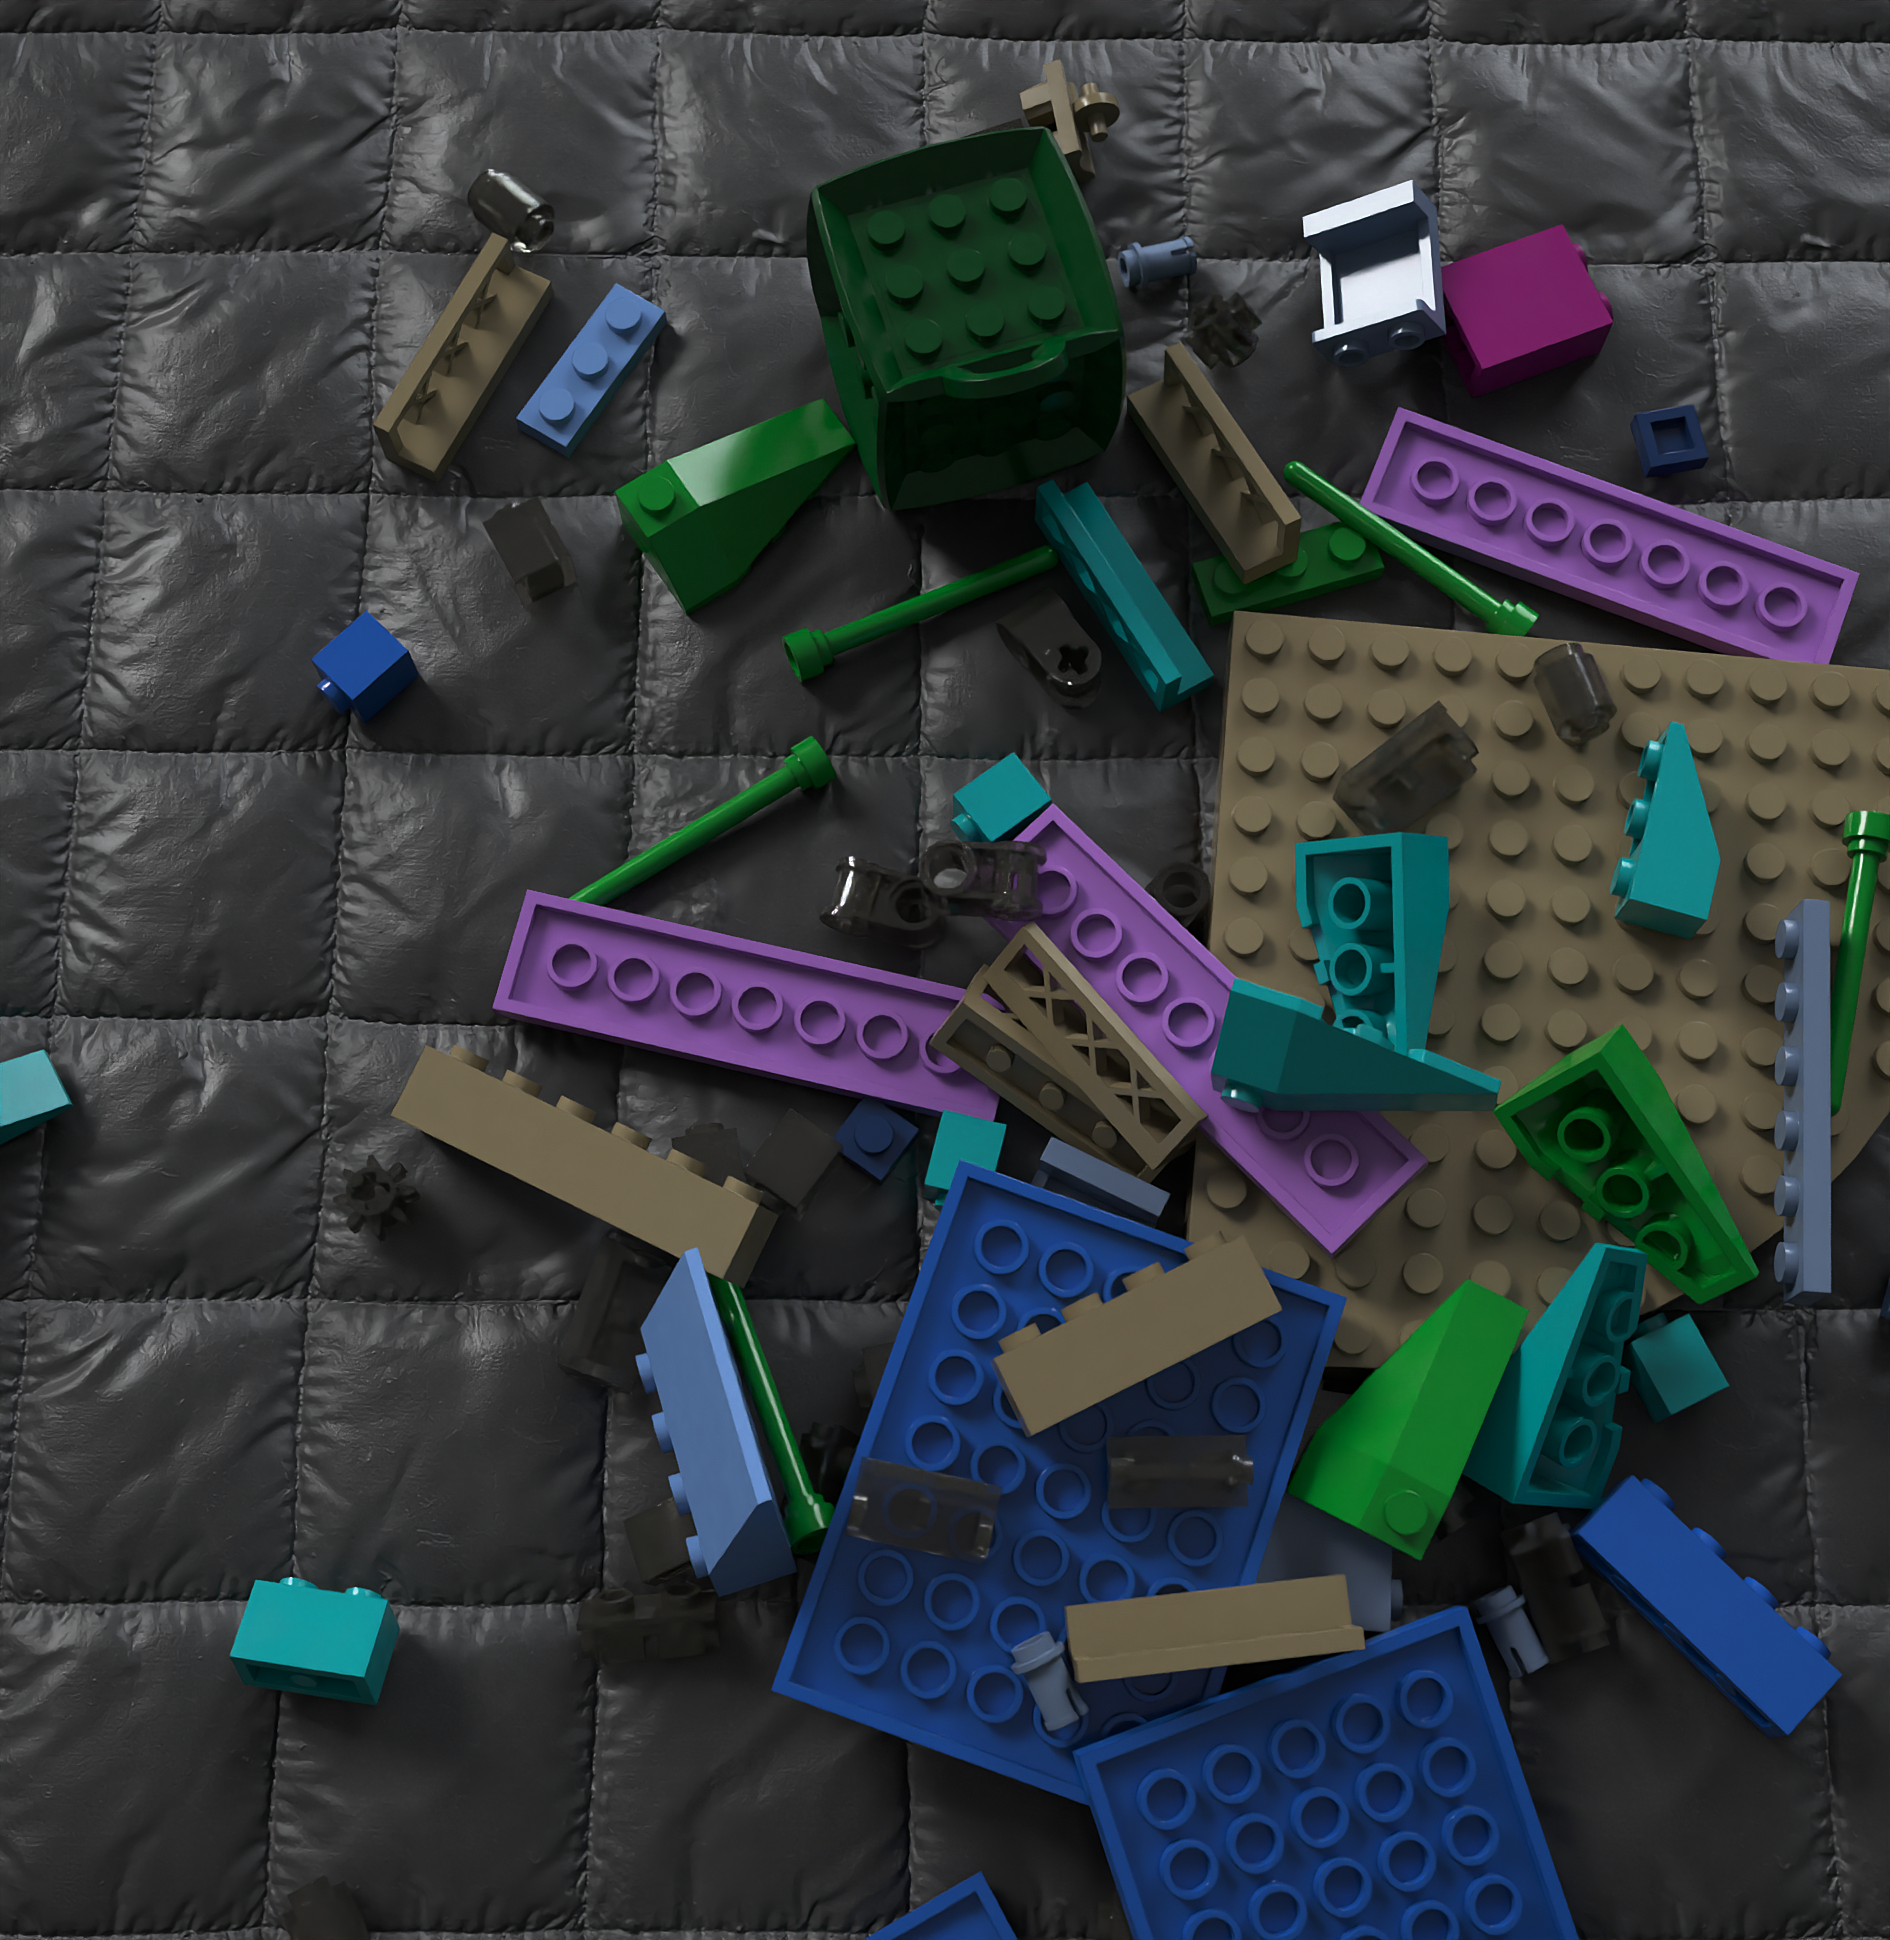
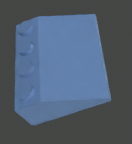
(712, 1435)

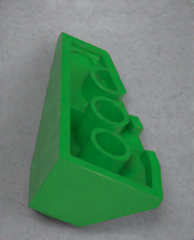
(1621, 1148)
(1407, 1431)

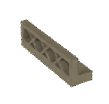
(461, 362)
(1217, 468)
(1020, 1069)
(1129, 1091)
(1210, 1628)

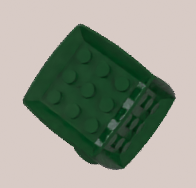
(967, 316)

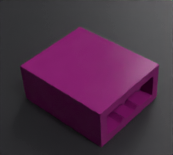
(1522, 311)

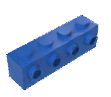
(1704, 1607)

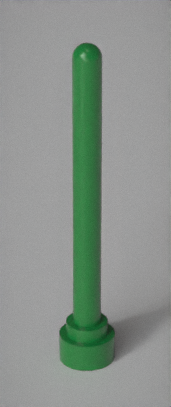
(1500, 617)
(813, 650)
(803, 769)
(1868, 845)
(807, 1512)

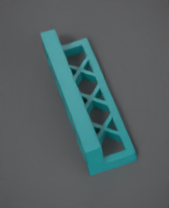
(1121, 594)

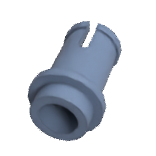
(1156, 262)
(1511, 1630)
(1049, 1680)

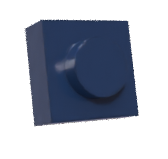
(1669, 440)
(875, 1139)

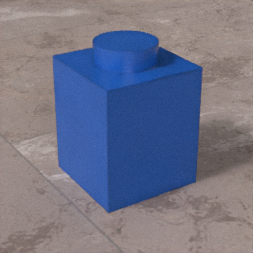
(363, 668)

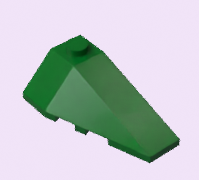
(723, 502)

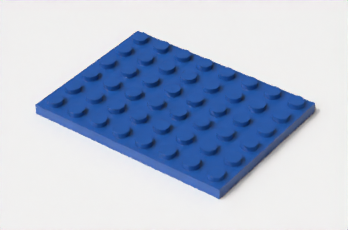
(929, 1637)

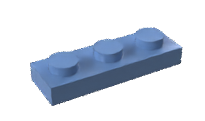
(592, 370)

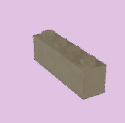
(1134, 1334)

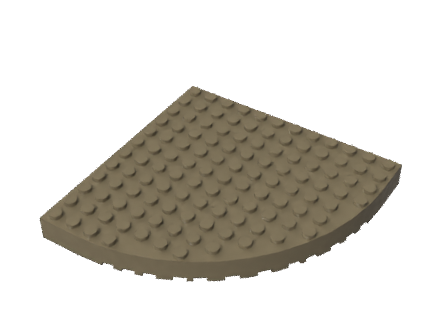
(1533, 934)

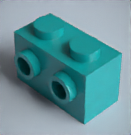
(315, 1640)

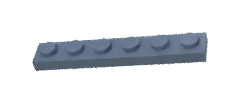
(1805, 1123)

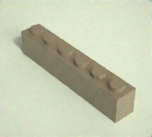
(585, 1165)

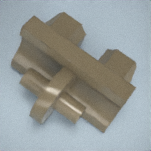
(1074, 116)

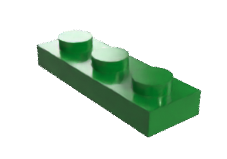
(1326, 562)

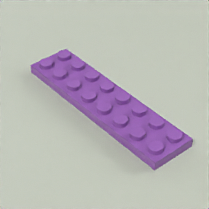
(1606, 544)
(736, 1005)
(1317, 1166)

